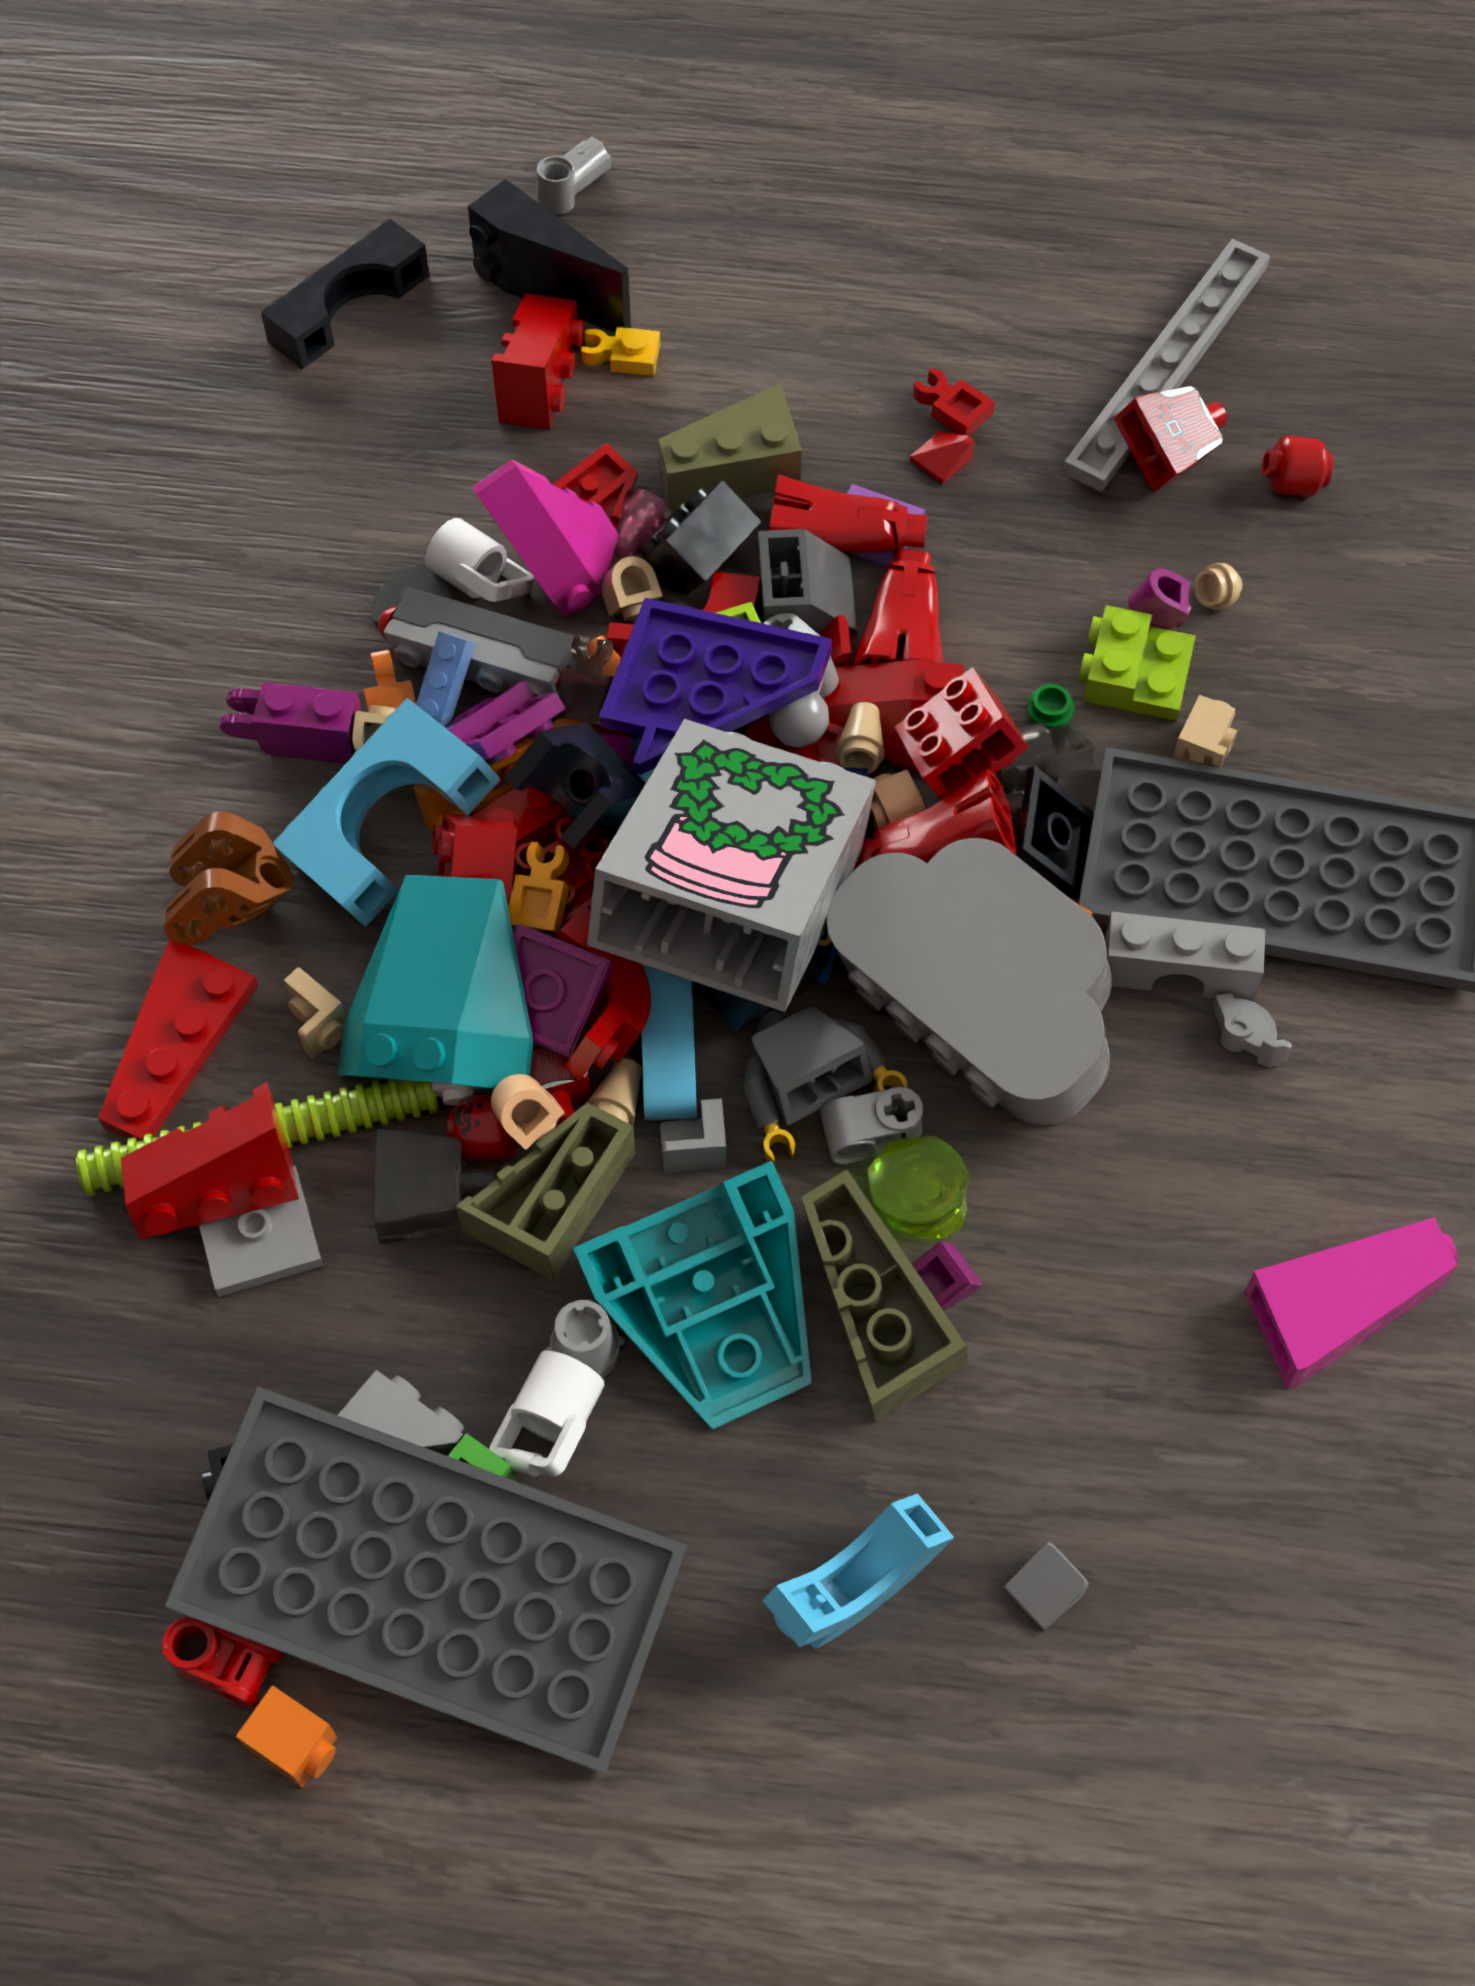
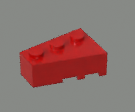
(537, 361)

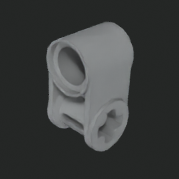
(867, 1123)

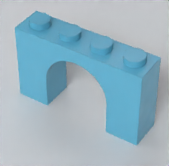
(400, 753)

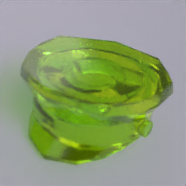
(920, 1187)

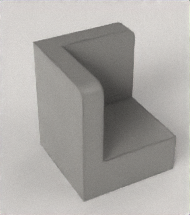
(695, 1142)

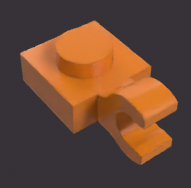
(389, 691)

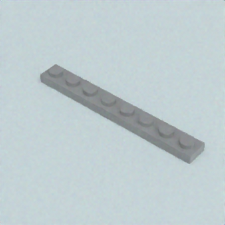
(1169, 358)

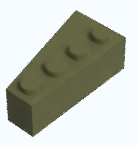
(886, 1310)

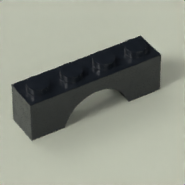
(381, 263)

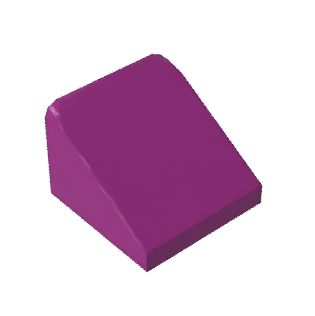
(946, 1274)

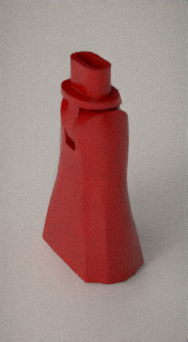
(844, 519)
(904, 614)
(971, 811)

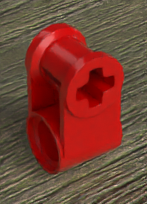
(228, 1667)

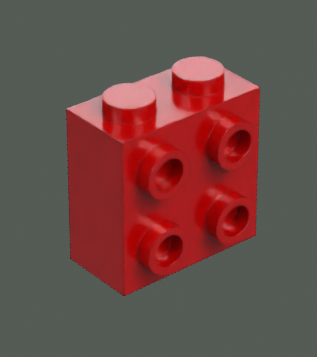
(960, 734)

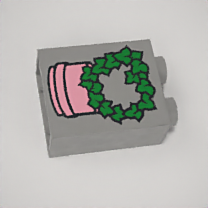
(730, 864)

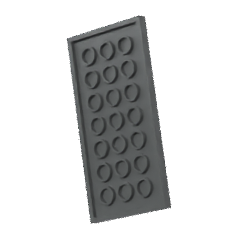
(1314, 864)
(429, 1578)

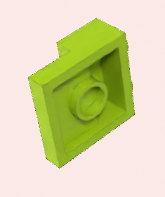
(1136, 664)

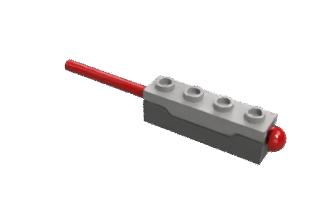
(504, 649)

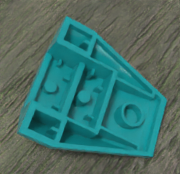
(441, 990)
(711, 1294)

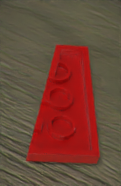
(175, 1033)

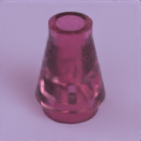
(639, 519)

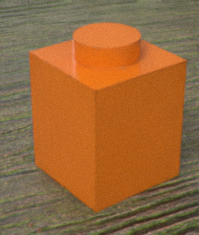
(289, 1737)

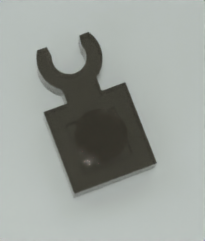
(585, 687)

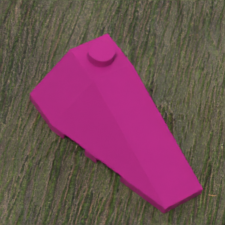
(553, 531)

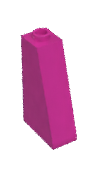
(1344, 1294)

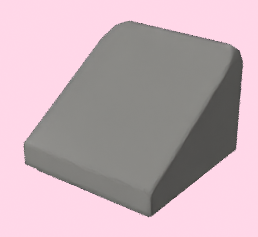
(1047, 1586)

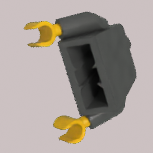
(806, 1064)

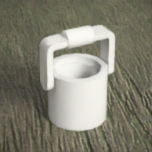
(475, 563)
(554, 1407)

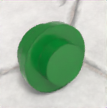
(1050, 706)

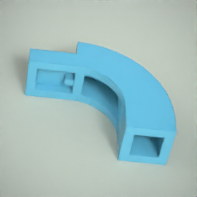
(861, 1576)

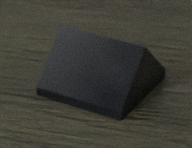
(1053, 832)

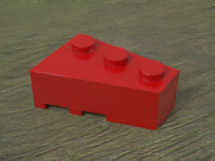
(212, 1171)

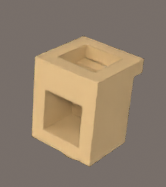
(1207, 733)

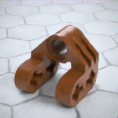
(237, 872)

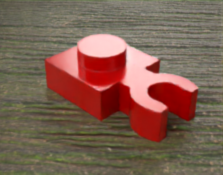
(955, 406)

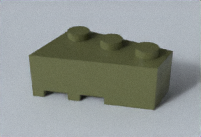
(736, 445)
(553, 1192)

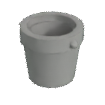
(587, 1335)

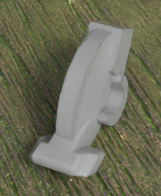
(1250, 1029)

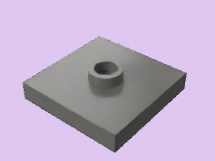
(261, 1245)

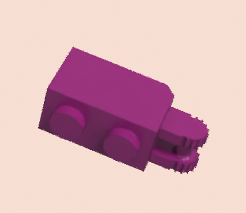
(294, 720)

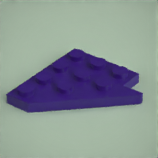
(707, 672)

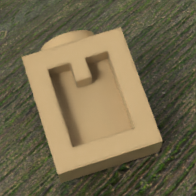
(318, 1010)

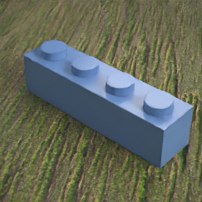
(445, 676)

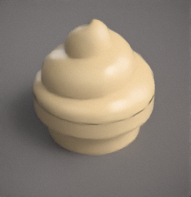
(1218, 586)

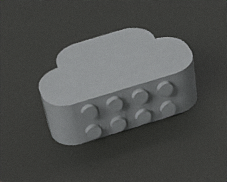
(984, 970)

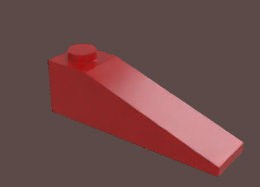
(895, 691)

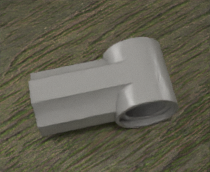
(567, 175)

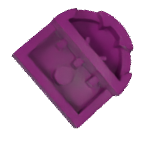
(501, 721)

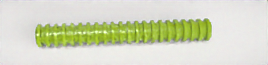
(298, 1122)

